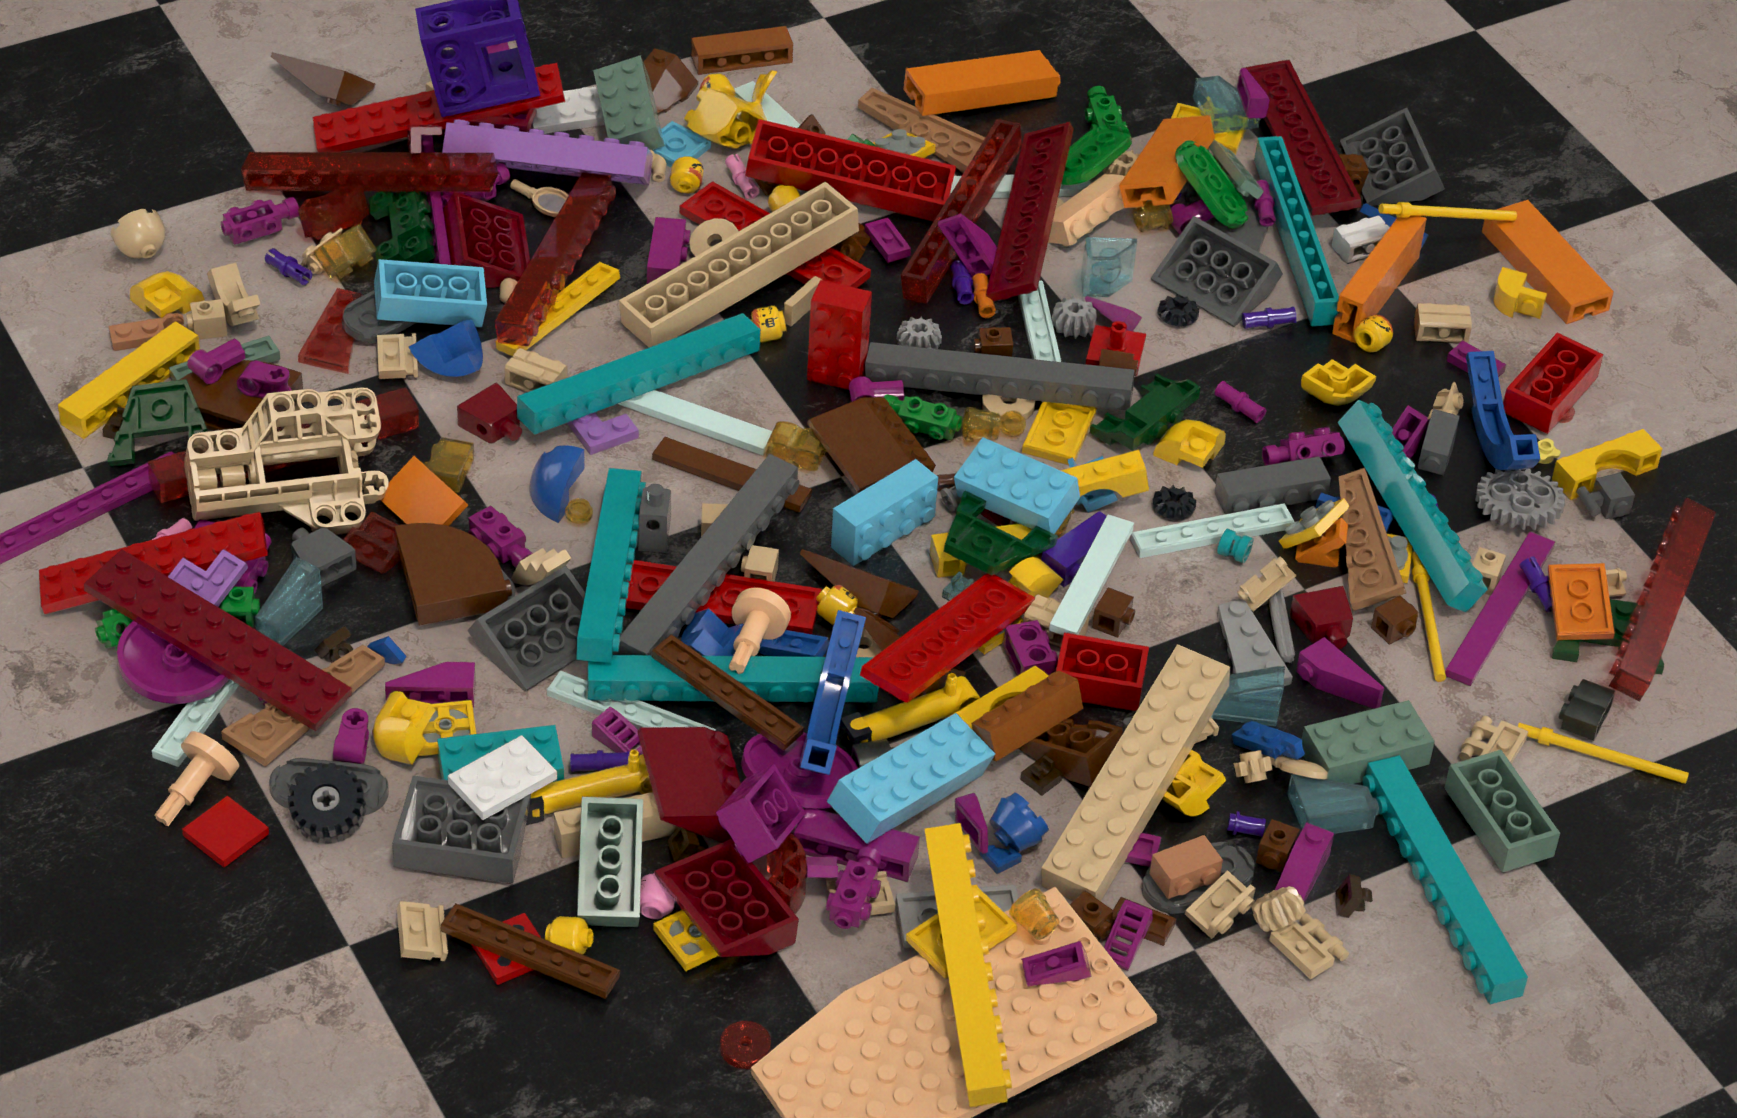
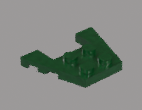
(155, 411)
(987, 545)
(1621, 611)

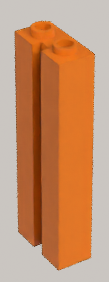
(981, 82)
(1156, 171)
(1549, 262)
(1379, 275)

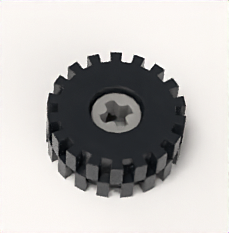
(331, 821)

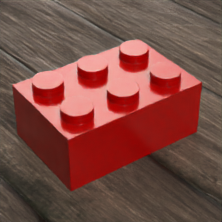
(1106, 670)

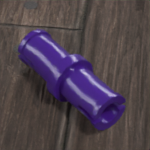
(288, 266)
(962, 282)
(1269, 317)
(1538, 581)
(597, 761)

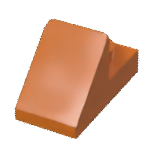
(1324, 549)

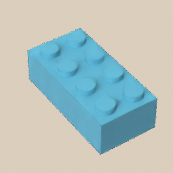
(429, 292)
(1018, 486)
(884, 512)

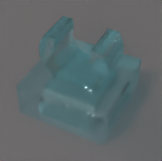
(956, 586)

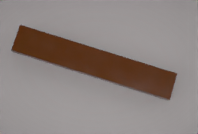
(717, 469)
(727, 692)
(530, 950)

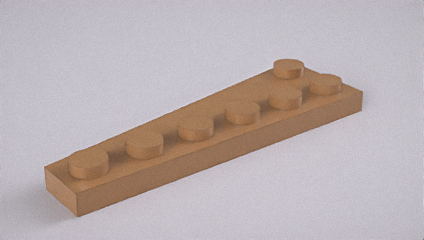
(951, 141)
(1369, 553)
(273, 731)

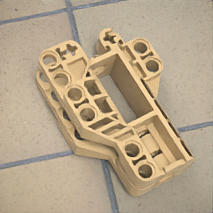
(332, 433)

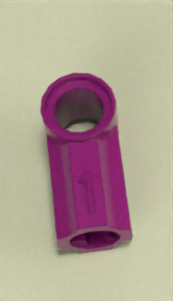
(1183, 214)
(210, 364)
(864, 388)

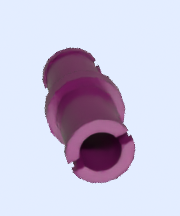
(1265, 205)
(1240, 401)

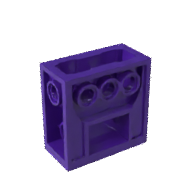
(482, 76)

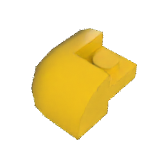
(165, 294)
(1336, 383)
(1190, 442)
(400, 727)
(1193, 786)

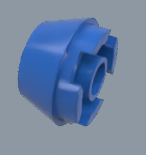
(1017, 823)

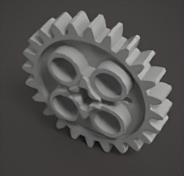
(1520, 498)

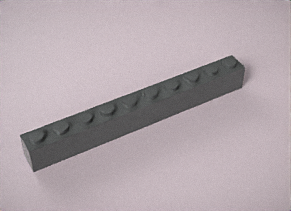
(1001, 376)
(711, 557)

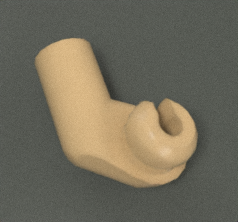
(658, 167)
(506, 288)

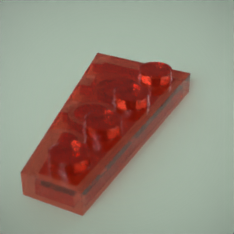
(328, 342)

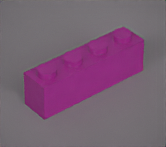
(831, 836)

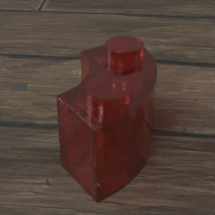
(335, 210)
(789, 872)

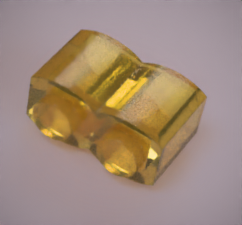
(345, 252)
(796, 446)
(451, 461)

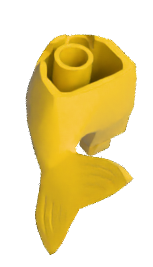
(728, 118)

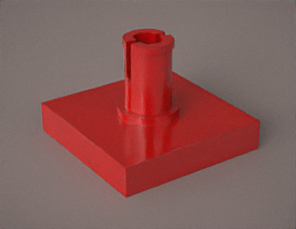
(1115, 339)

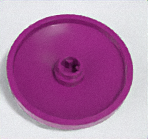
(163, 670)
(809, 787)

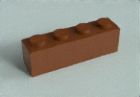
(742, 50)
(1029, 714)

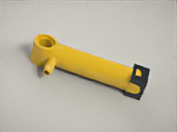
(908, 716)
(604, 783)

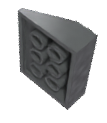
(1395, 159)
(1217, 272)
(533, 630)
(448, 837)

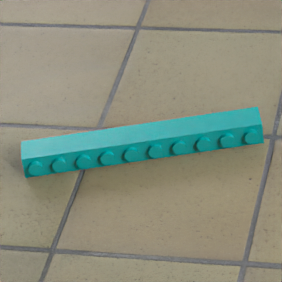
(1297, 232)
(638, 373)
(1413, 506)
(610, 567)
(767, 676)
(1445, 881)

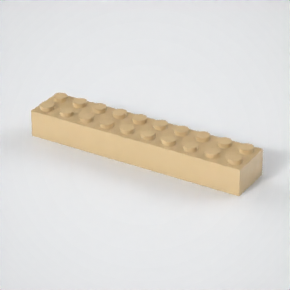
(739, 265)
(1136, 775)

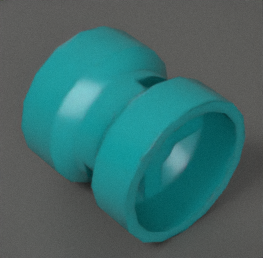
(1235, 545)

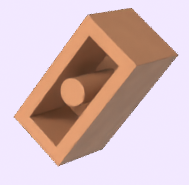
(1186, 867)

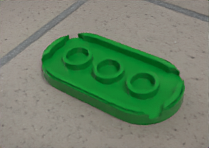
(1095, 152)
(1212, 184)

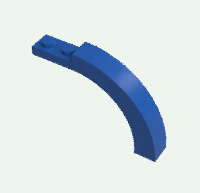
(1497, 441)
(831, 693)

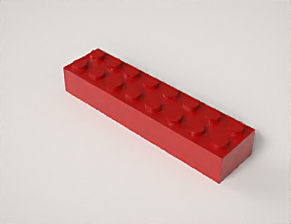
(853, 169)

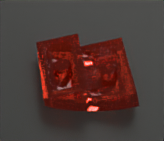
(375, 543)

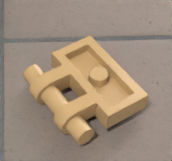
(1504, 738)
(1303, 950)

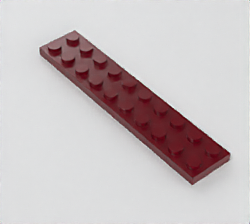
(1312, 154)
(1030, 212)
(218, 639)

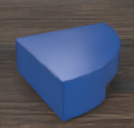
(388, 649)
(1000, 858)

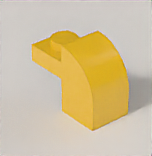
(1514, 297)
(1035, 577)

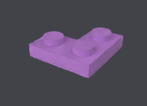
(603, 435)
(215, 582)

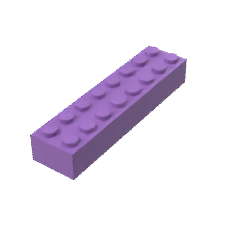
(552, 153)

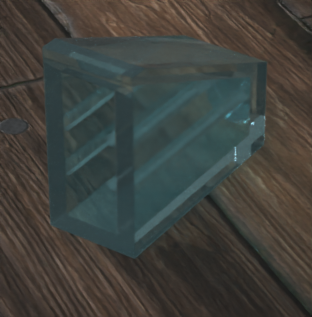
(1223, 104)
(291, 603)
(1253, 697)
(1332, 804)

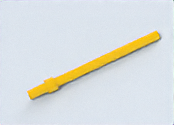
(1405, 210)
(1422, 577)
(1547, 736)

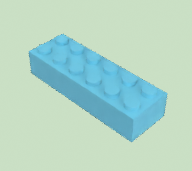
(910, 778)

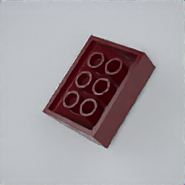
(486, 238)
(690, 776)
(730, 902)

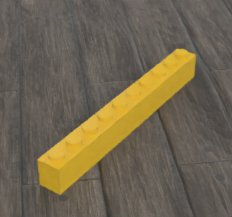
(966, 967)

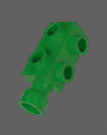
(1102, 109)
(924, 417)

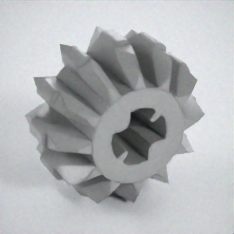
(1074, 317)
(919, 333)

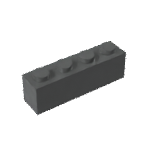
(1272, 485)

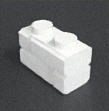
(1359, 238)

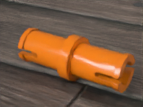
(985, 304)

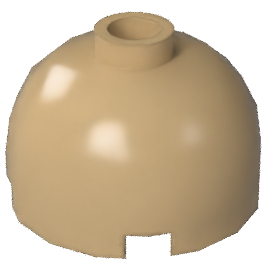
(139, 234)

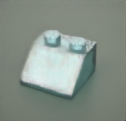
(1107, 265)

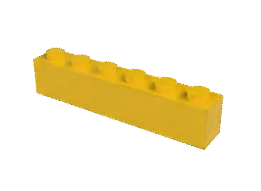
(148, 364)

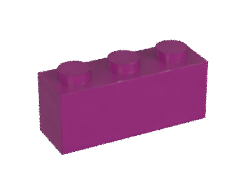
(667, 246)

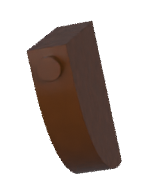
(224, 404)
(449, 572)

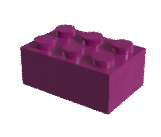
(760, 813)

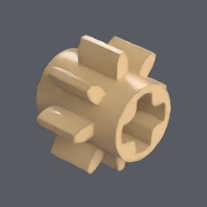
(1253, 766)

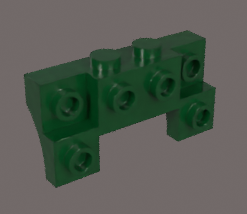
(409, 225)
(1151, 415)

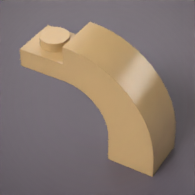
(228, 286)

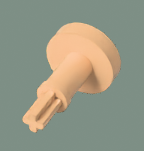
(763, 616)
(207, 759)

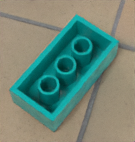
(462, 750)

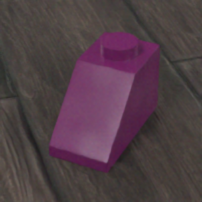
(1411, 430)

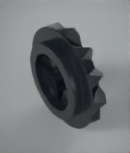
(1177, 317)
(1173, 510)

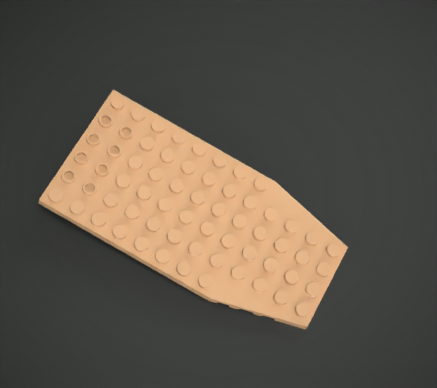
(895, 1038)

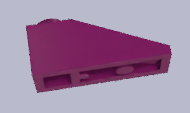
(970, 243)
(1337, 674)
(437, 683)
(1306, 859)

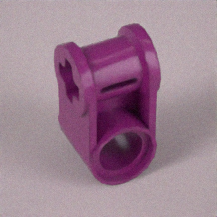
(262, 379)
(352, 737)

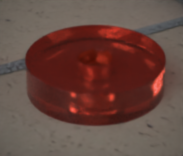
(744, 1033)

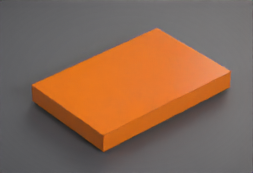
(421, 496)
(1580, 601)

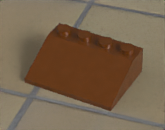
(868, 441)

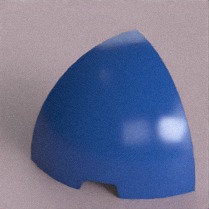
(452, 351)
(553, 477)
(710, 635)

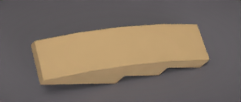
(539, 566)

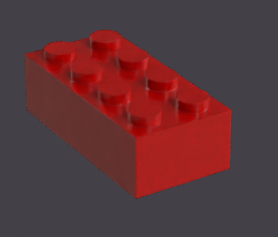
(838, 334)
(1552, 382)

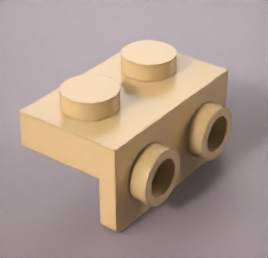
(1220, 904)

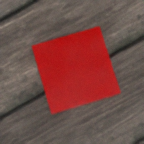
(225, 831)

